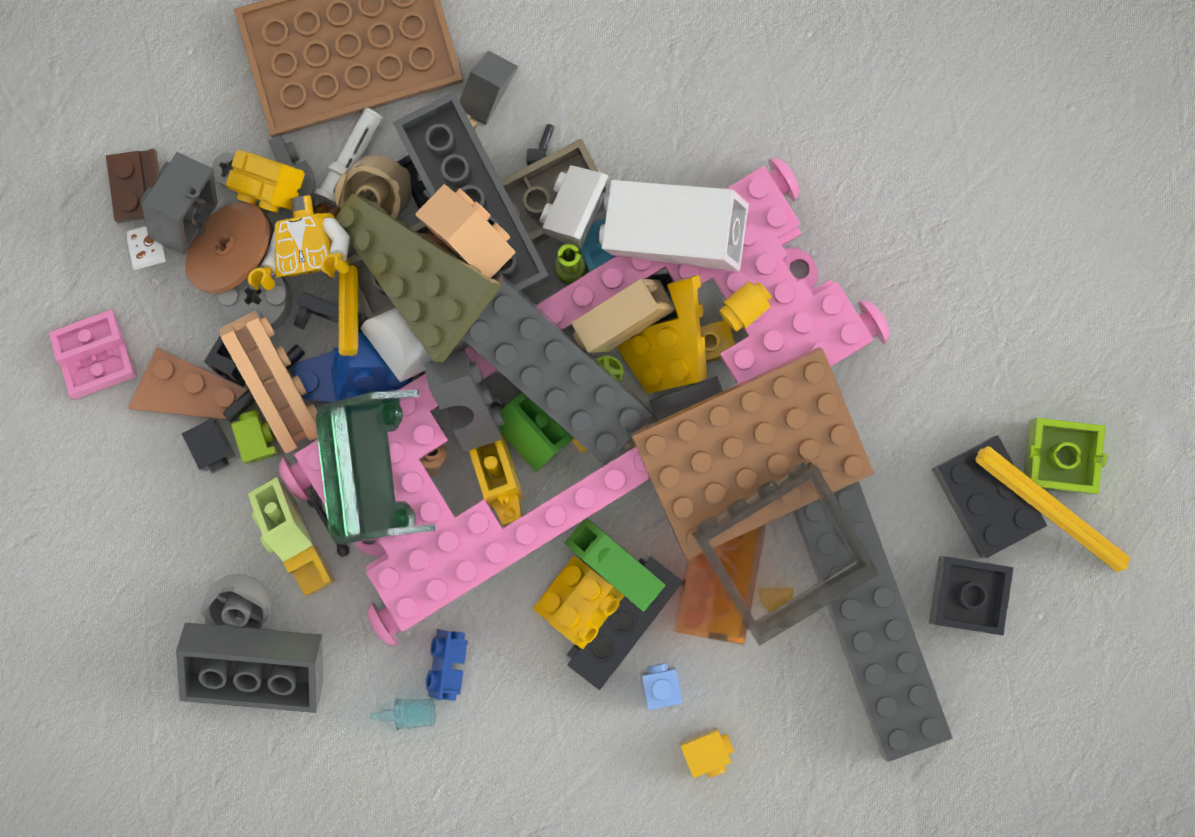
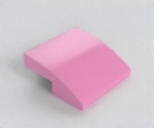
(92, 354)

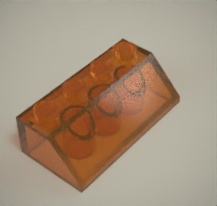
(703, 603)

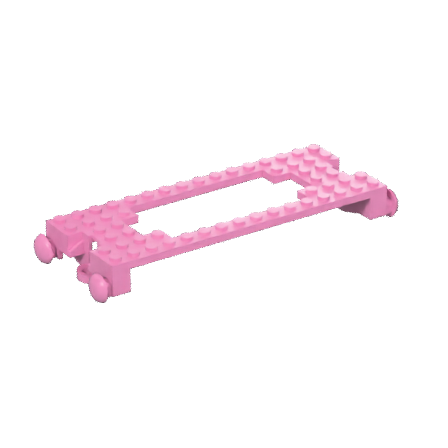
(436, 567)

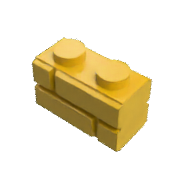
(264, 180)

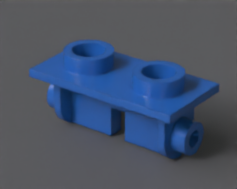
(445, 651)

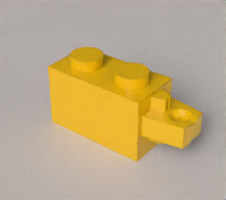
(499, 480)

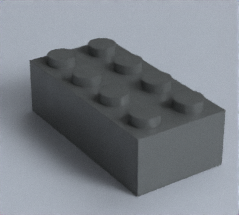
(250, 667)

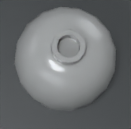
(237, 602)

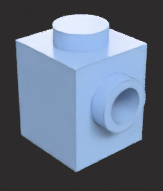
(661, 686)

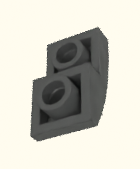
(678, 400)

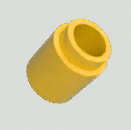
(745, 305)

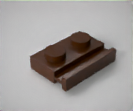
(129, 178)

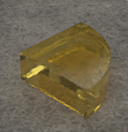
(775, 597)

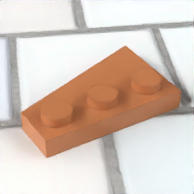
(183, 389)

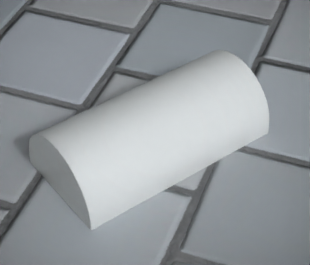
(399, 344)

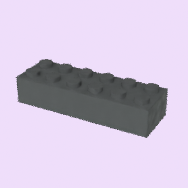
(451, 154)
(556, 372)

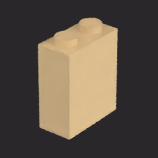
(622, 316)

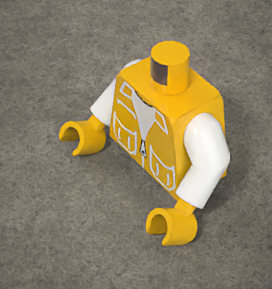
(303, 246)

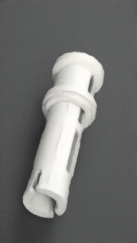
(350, 154)

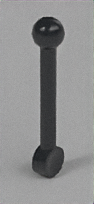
(315, 502)

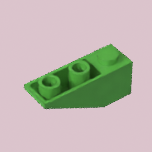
(615, 564)

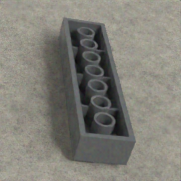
(876, 632)

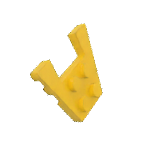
(670, 350)

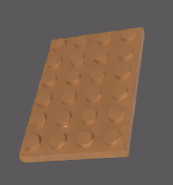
(343, 56)
(746, 438)

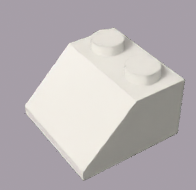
(575, 205)

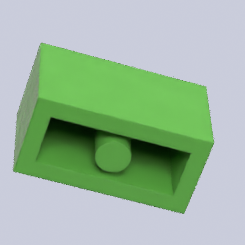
(533, 432)

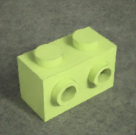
(279, 520)

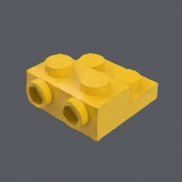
(578, 602)

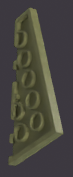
(421, 278)

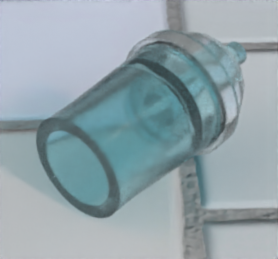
(406, 713)

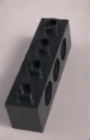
(599, 669)

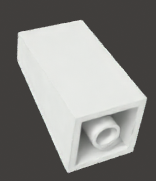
(675, 224)

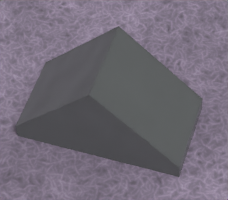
(486, 86)

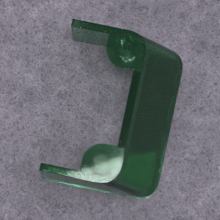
(359, 468)

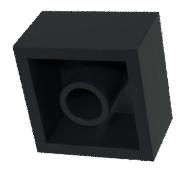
(971, 595)

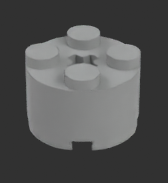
(275, 303)

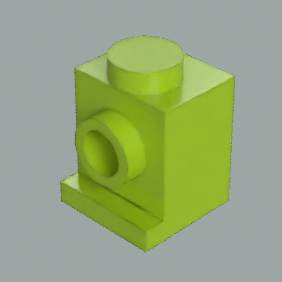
(254, 438)

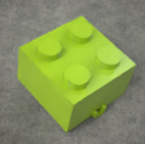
(1065, 455)

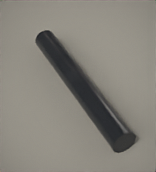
(247, 398)

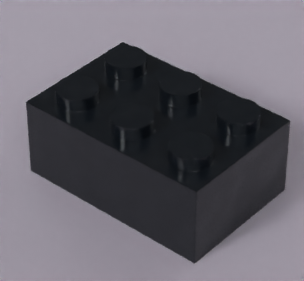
(985, 506)

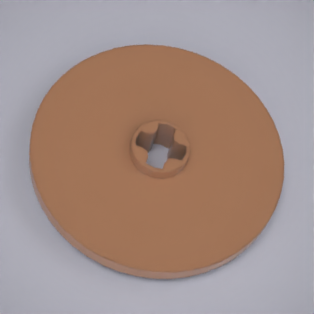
(228, 248)

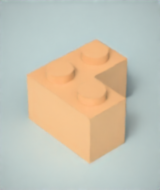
(466, 231)

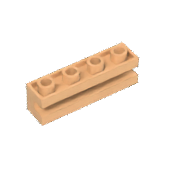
(269, 380)

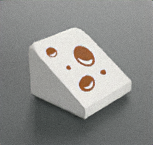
(143, 250)

